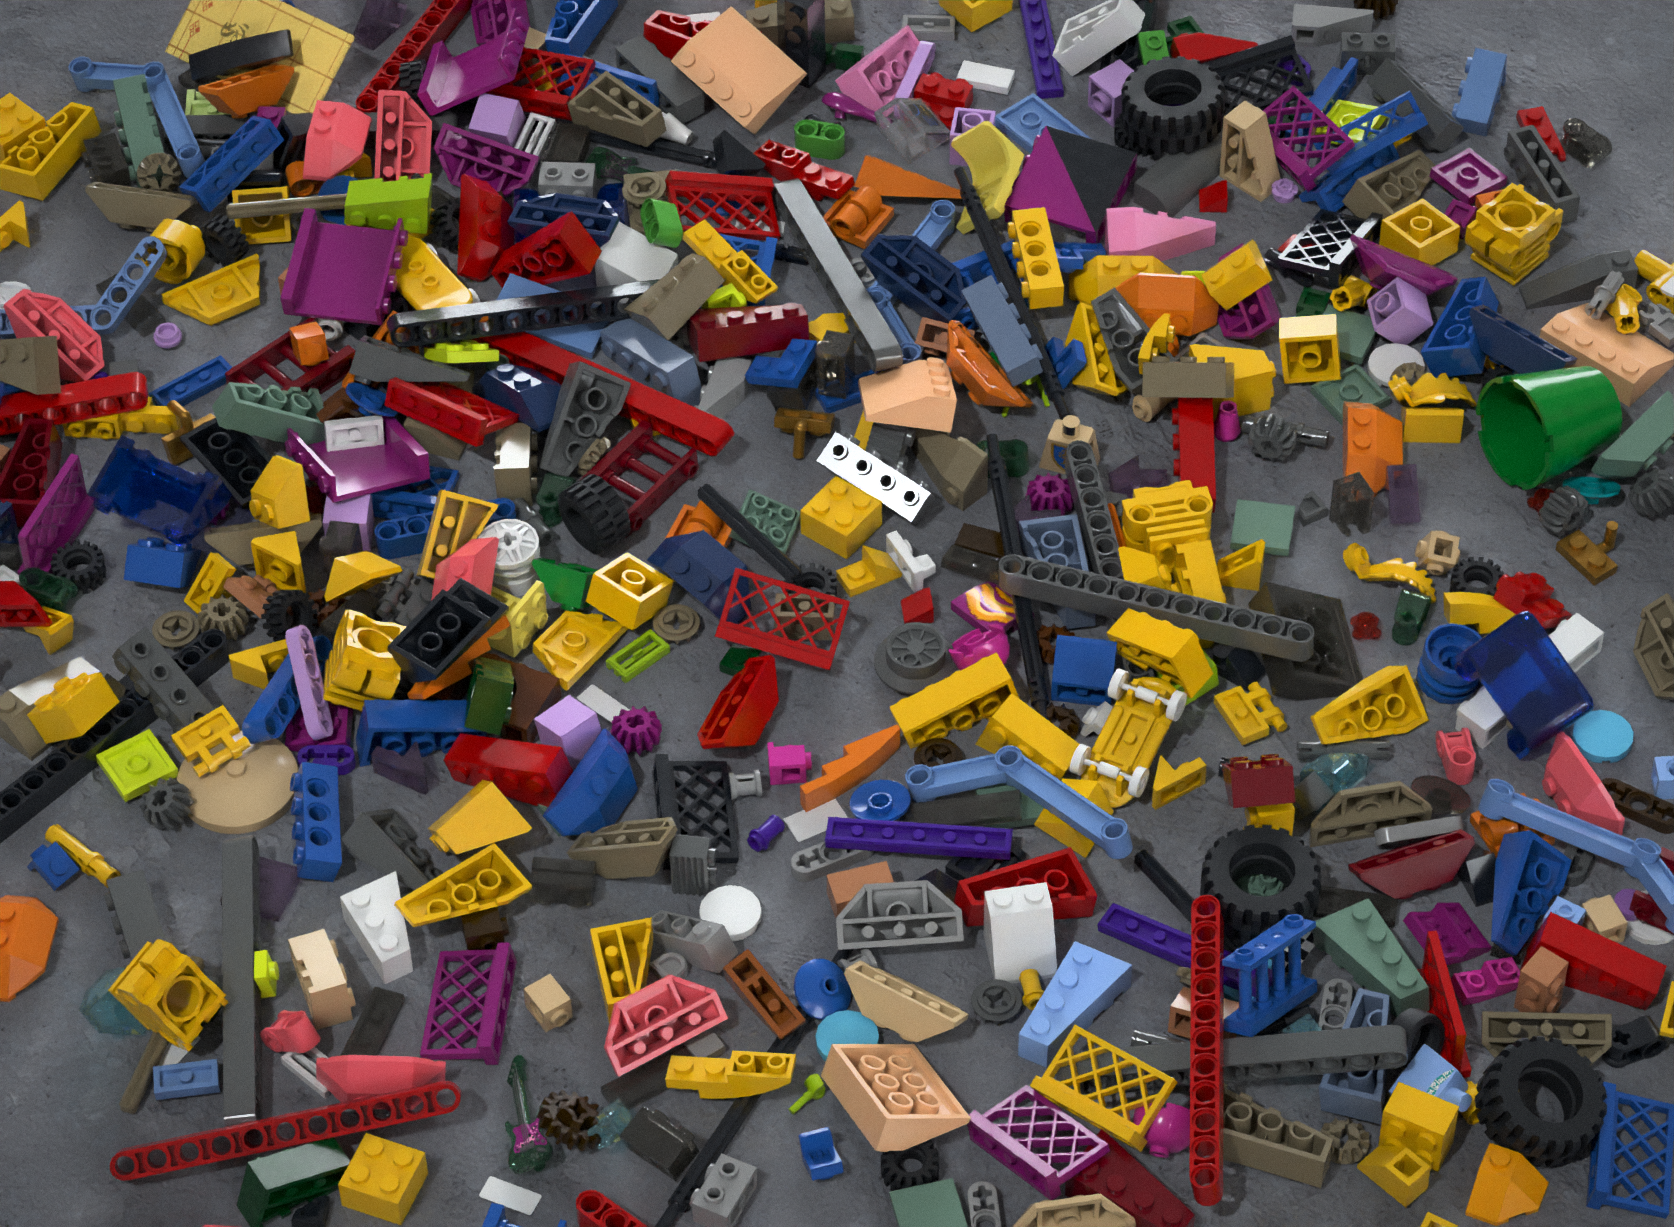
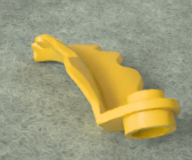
(1430, 390)
(1357, 560)

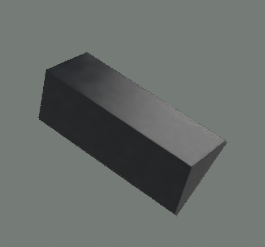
(1129, 50)
(445, 631)

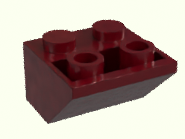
(1258, 782)

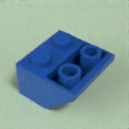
(161, 563)
(1083, 670)

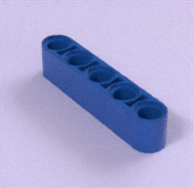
(408, 534)
(280, 699)

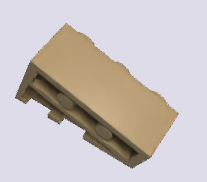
(1248, 151)
(322, 978)

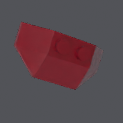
(1416, 865)

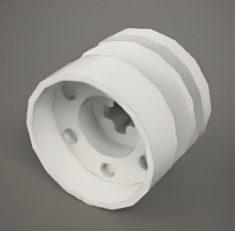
(515, 555)

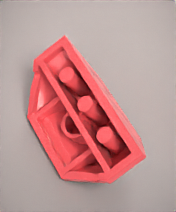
(401, 137)
(334, 139)
(46, 315)
(471, 562)
(1578, 788)
(659, 1020)
(369, 1075)

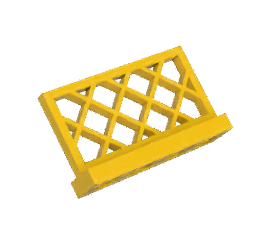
(1095, 1113)

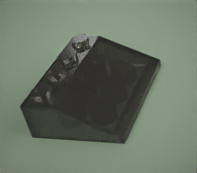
(1334, 661)

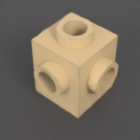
(1438, 552)

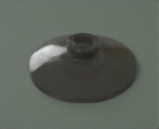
(1442, 794)

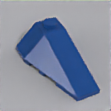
(1524, 883)

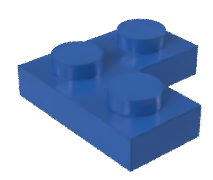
(1073, 254)
(1066, 361)
(785, 370)

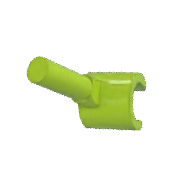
(816, 1090)

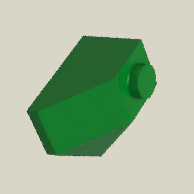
(565, 582)

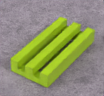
(641, 657)

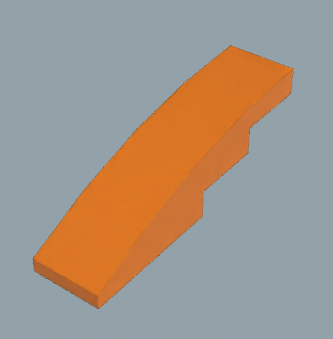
(460, 667)
(858, 762)

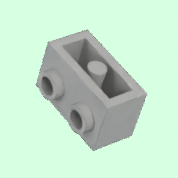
(568, 178)
(724, 1192)

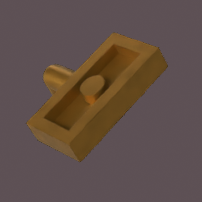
(799, 422)
(173, 446)
(1589, 557)

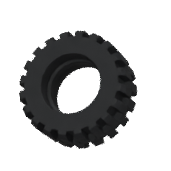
(1173, 127)
(1265, 853)
(1566, 1076)

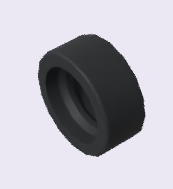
(1431, 1030)

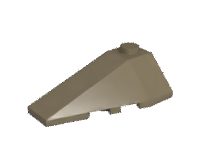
(1390, 186)

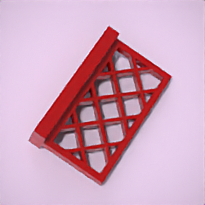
(549, 101)
(722, 188)
(448, 409)
(775, 644)
(1444, 1004)

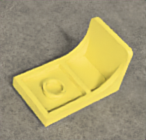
(993, 167)
(524, 616)

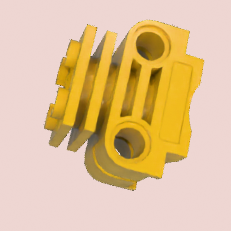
(1513, 233)
(1165, 518)
(360, 662)
(168, 993)

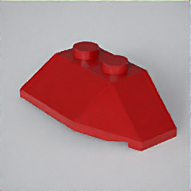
(482, 228)
(742, 706)

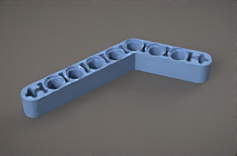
(120, 283)

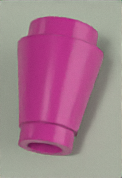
(1227, 422)

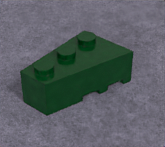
(489, 695)
(289, 1178)

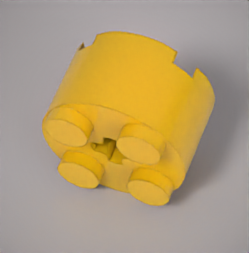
(183, 247)

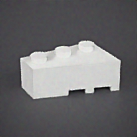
(1096, 33)
(379, 926)

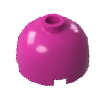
(976, 645)
(1168, 1131)

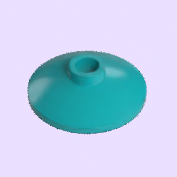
(1593, 488)

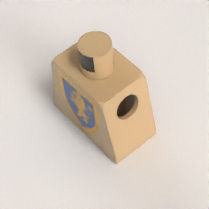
(1060, 436)

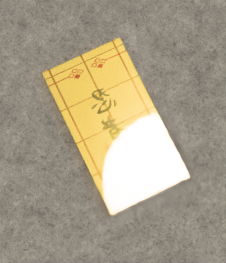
(316, 44)

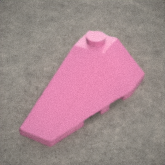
(880, 73)
(1146, 234)

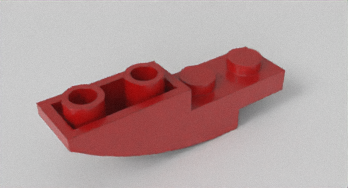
(791, 163)

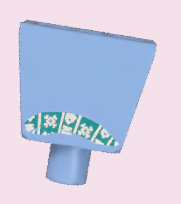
(1436, 1077)

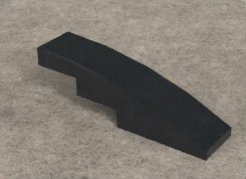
(241, 54)

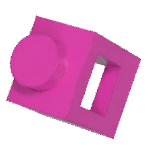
(788, 764)

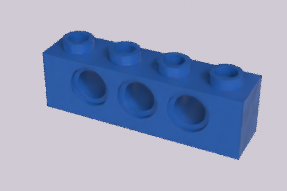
(316, 821)

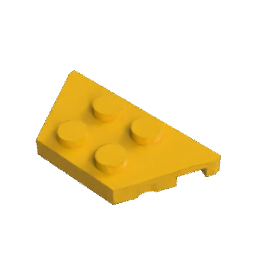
(219, 293)
(575, 644)

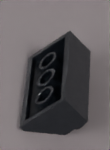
(803, 36)
(229, 455)

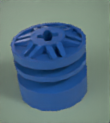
(1436, 672)

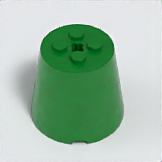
(1546, 422)

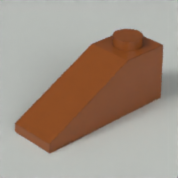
(762, 995)

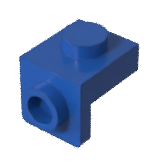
(53, 864)
(819, 1154)

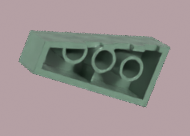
(137, 123)
(270, 412)

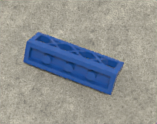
(630, 79)
(1333, 87)
(1380, 138)
(233, 162)
(1332, 189)

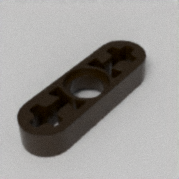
(1644, 816)

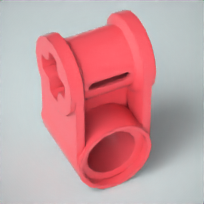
(1456, 755)
(291, 1033)

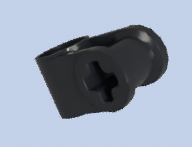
(1634, 1042)

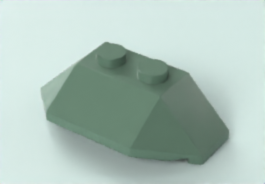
(1640, 442)

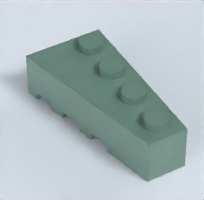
(1372, 955)

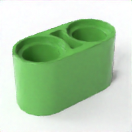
(820, 139)
(661, 223)

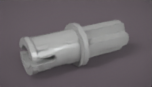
(1604, 294)

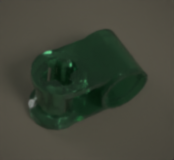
(1015, 456)
(548, 497)
(48, 588)
(1409, 616)

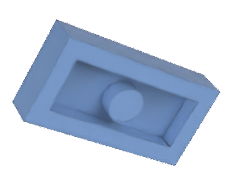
(186, 1079)

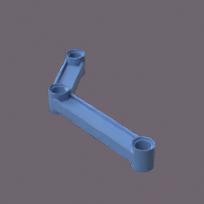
(100, 75)
(932, 231)
(1016, 770)
(1638, 857)

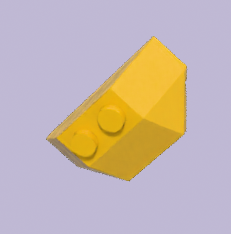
(1108, 272)
(1098, 371)

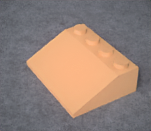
(739, 69)
(1626, 359)
(911, 395)
(892, 1094)

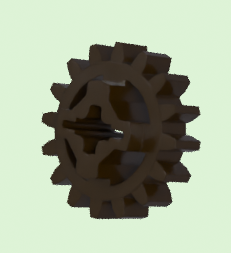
(569, 1119)

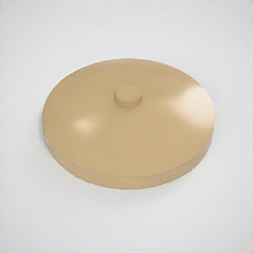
(243, 791)

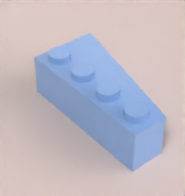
(1075, 996)

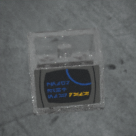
(911, 127)

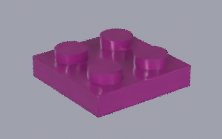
(1468, 176)

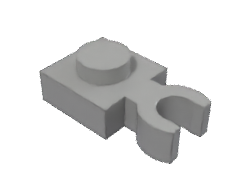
(1659, 325)

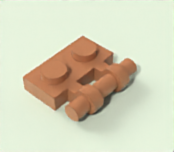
(252, 592)

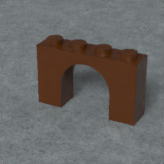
(533, 695)

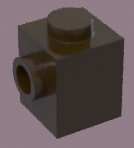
(484, 929)

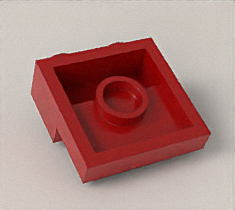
(944, 95)
(1531, 594)

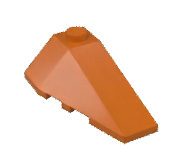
(895, 181)

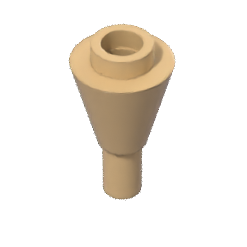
(1148, 407)

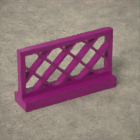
(1291, 160)
(56, 518)
(495, 1001)
(1018, 1154)

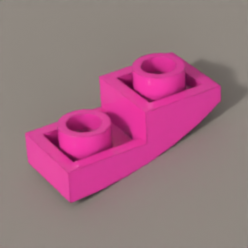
(1490, 981)

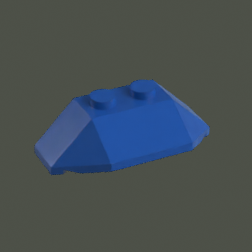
(595, 790)

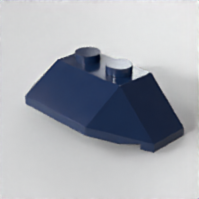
(594, 215)
(916, 275)
(1514, 345)
(522, 392)
(703, 572)

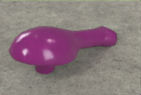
(846, 104)

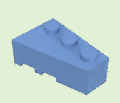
(1480, 91)

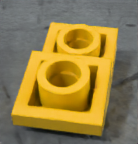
(1156, 340)

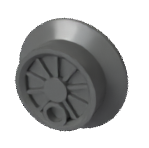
(913, 658)

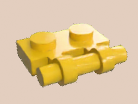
(1244, 718)
(206, 734)

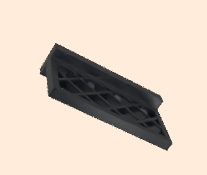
(1264, 56)
(1339, 264)
(668, 805)

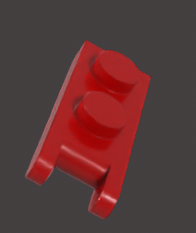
(1539, 118)

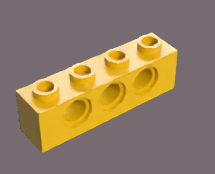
(1036, 257)

